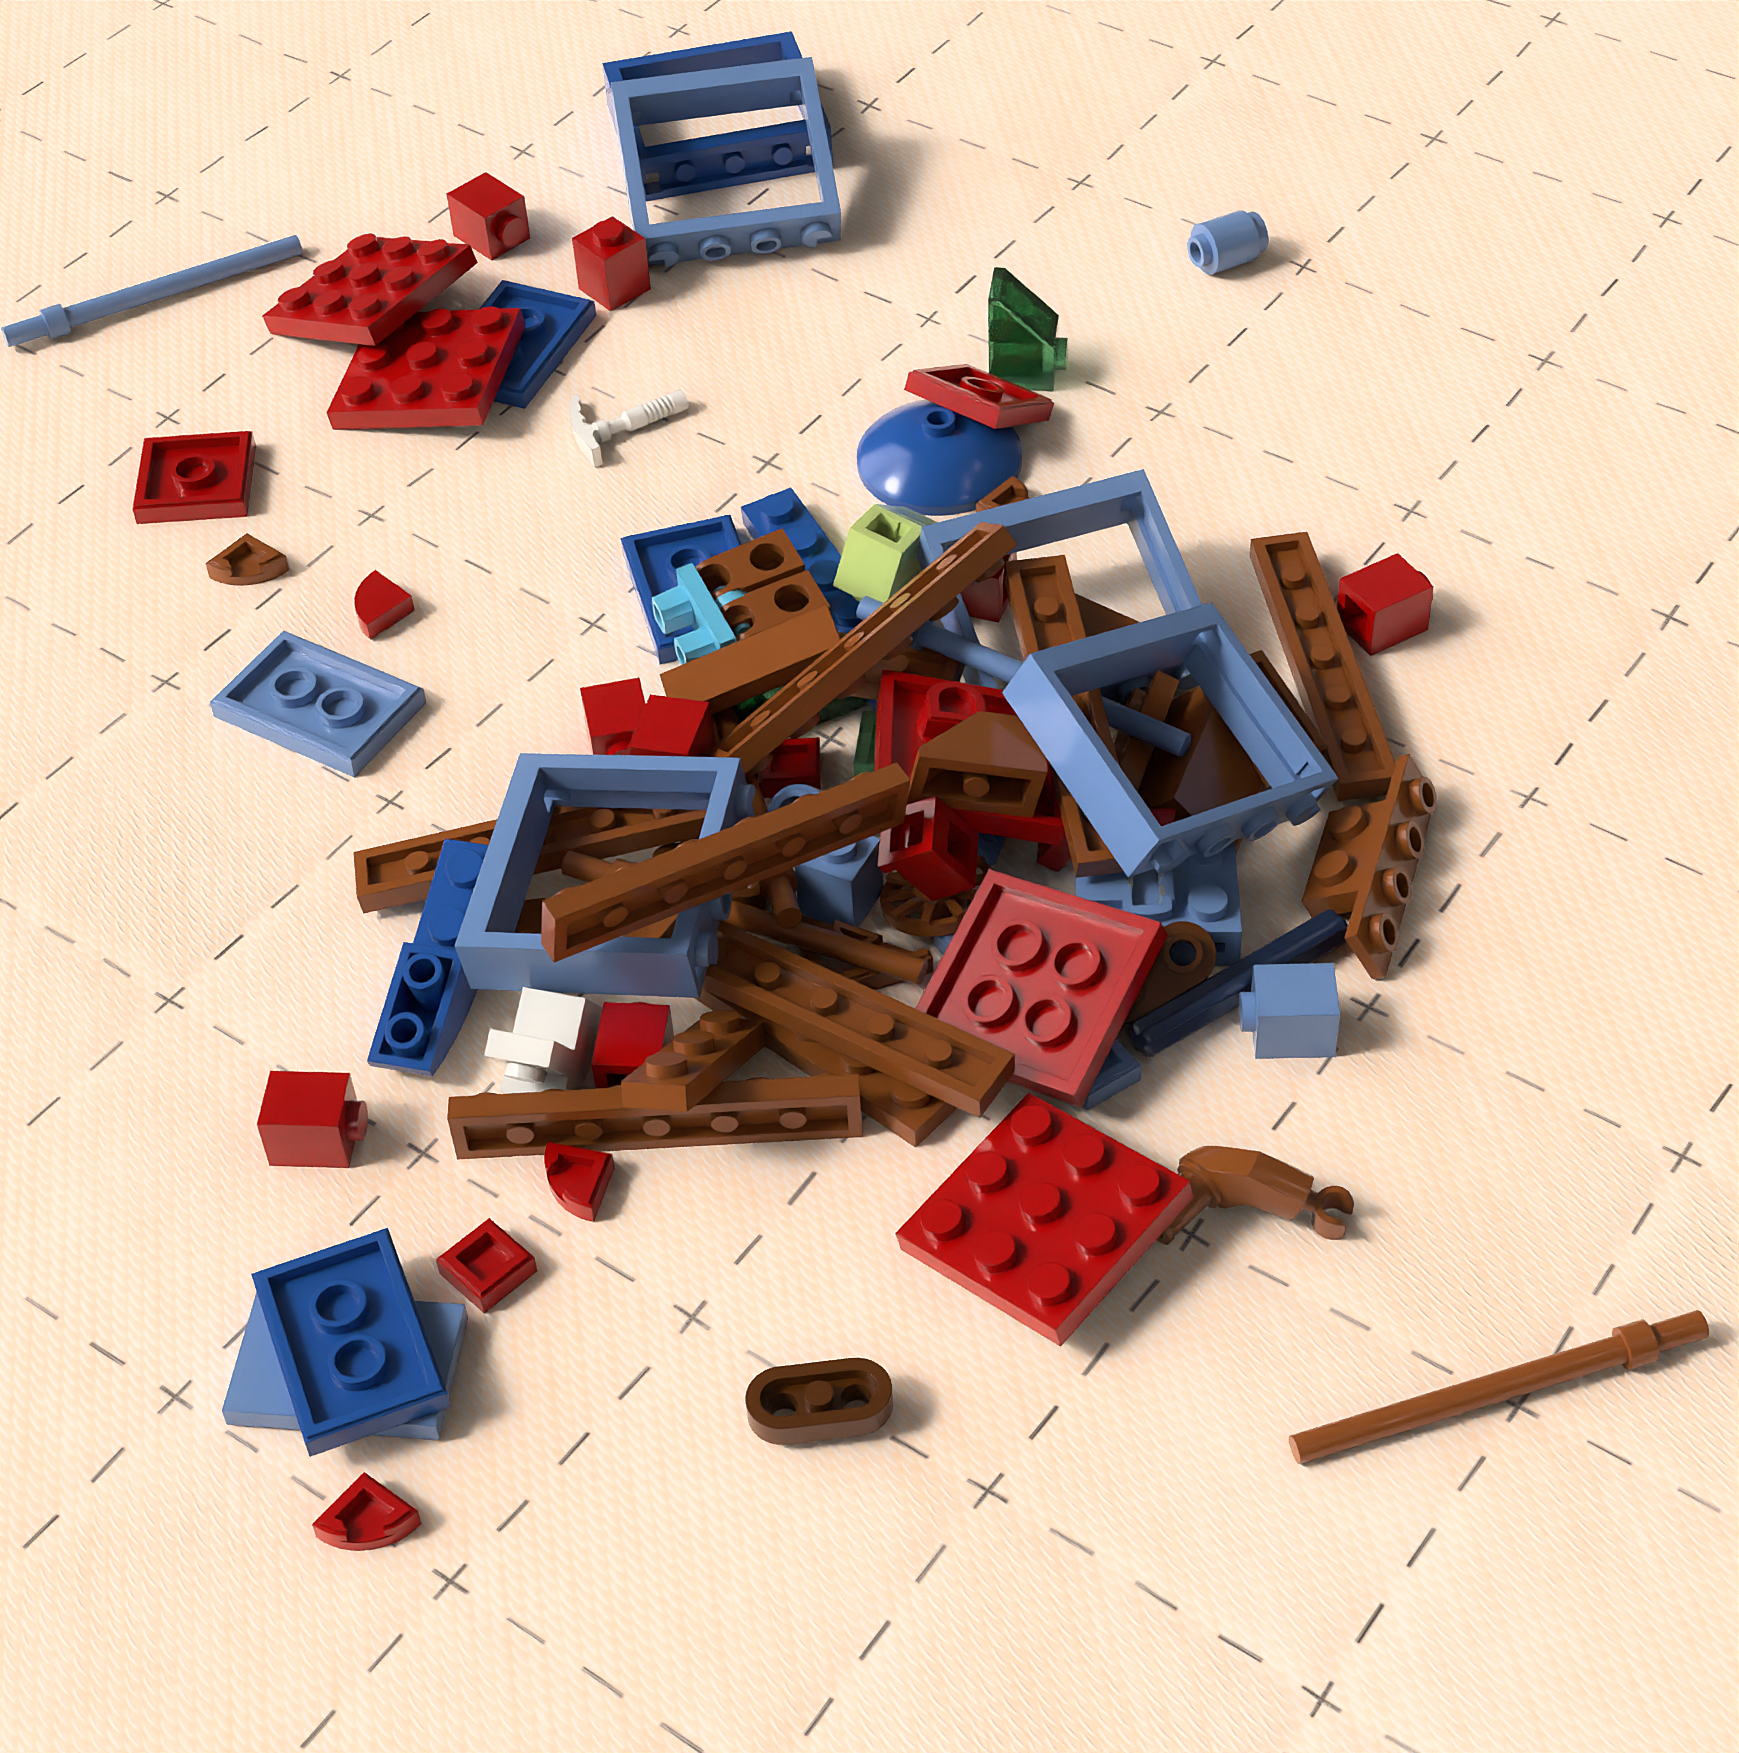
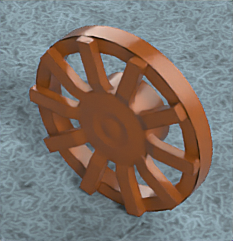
(937, 916)

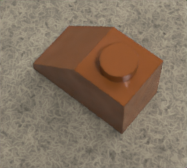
(982, 767)

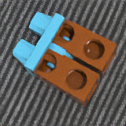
(736, 595)

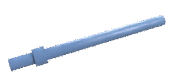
(57, 321)
(1005, 667)

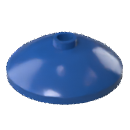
(935, 459)

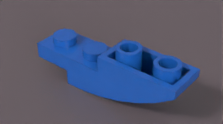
(429, 987)

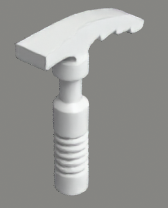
(589, 435)

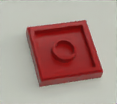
(979, 395)
(194, 477)

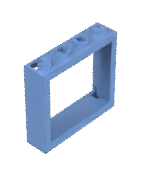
(715, 94)
(1068, 515)
(1236, 689)
(636, 966)

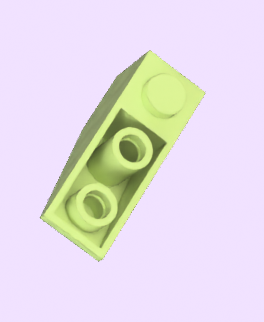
(881, 552)

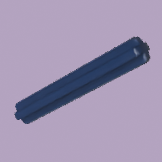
(1221, 991)

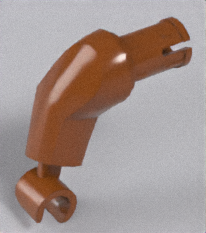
(1251, 1178)

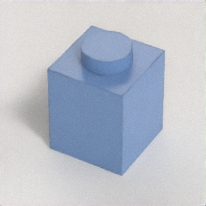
(841, 883)
(1292, 1011)

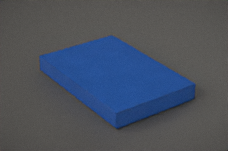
(551, 330)
(656, 556)
(350, 1342)

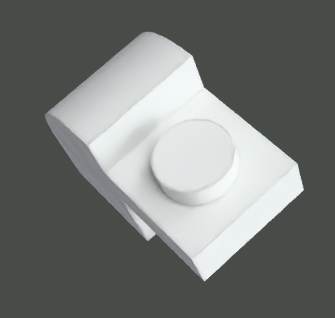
(549, 1042)

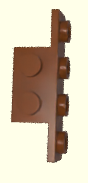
(1370, 864)

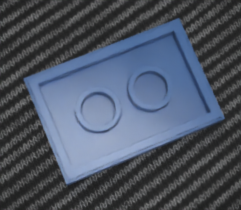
(318, 703)
(260, 1395)

